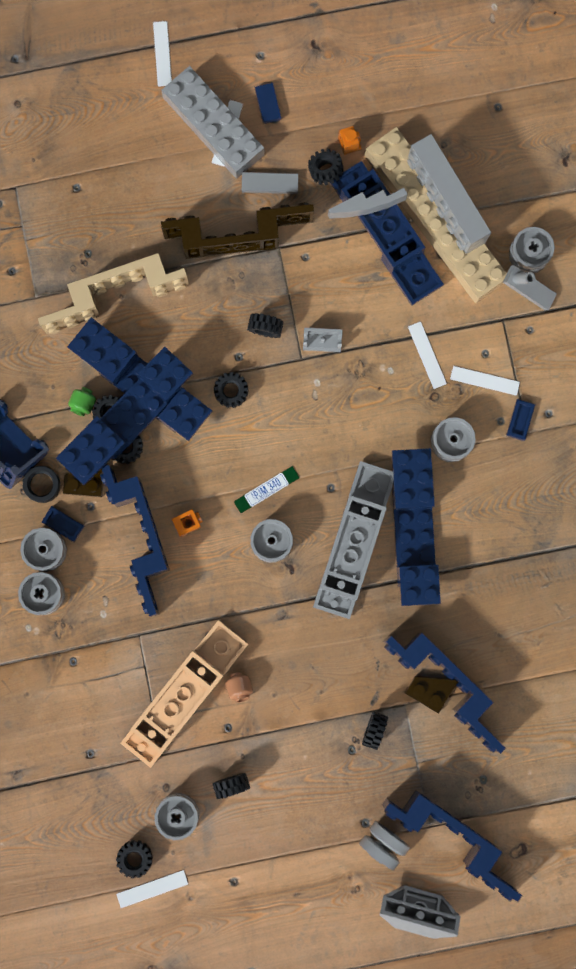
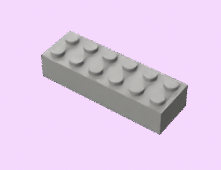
(213, 122)
(448, 194)

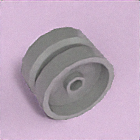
(541, 249)
(457, 429)
(271, 552)
(51, 558)
(30, 593)
(170, 826)
(382, 848)

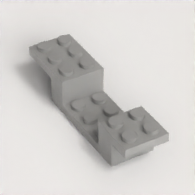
(354, 540)

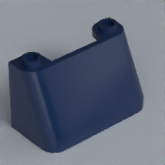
(17, 450)

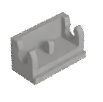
(322, 340)

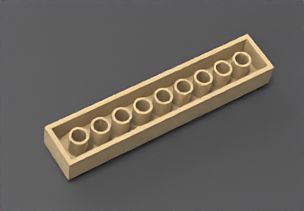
(476, 270)

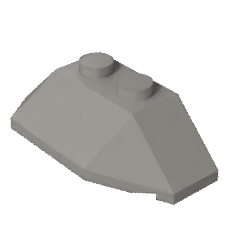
(420, 913)

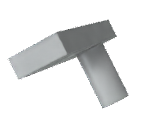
(529, 287)

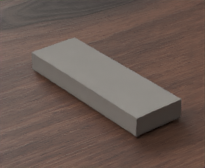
(269, 183)

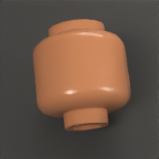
(239, 687)

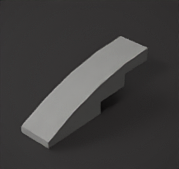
(360, 205)

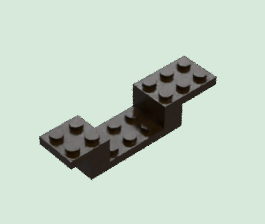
(266, 238)

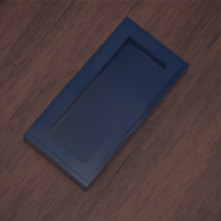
(268, 103)
(520, 420)
(63, 524)

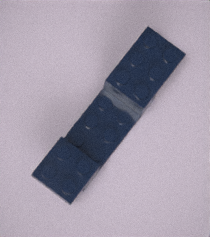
(393, 235)
(121, 366)
(127, 418)
(124, 493)
(414, 527)
(471, 706)
(481, 855)

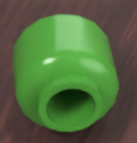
(82, 401)

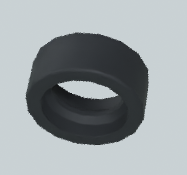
(27, 483)

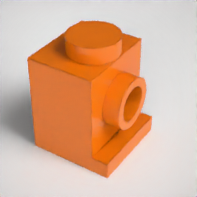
(349, 140)
(179, 522)

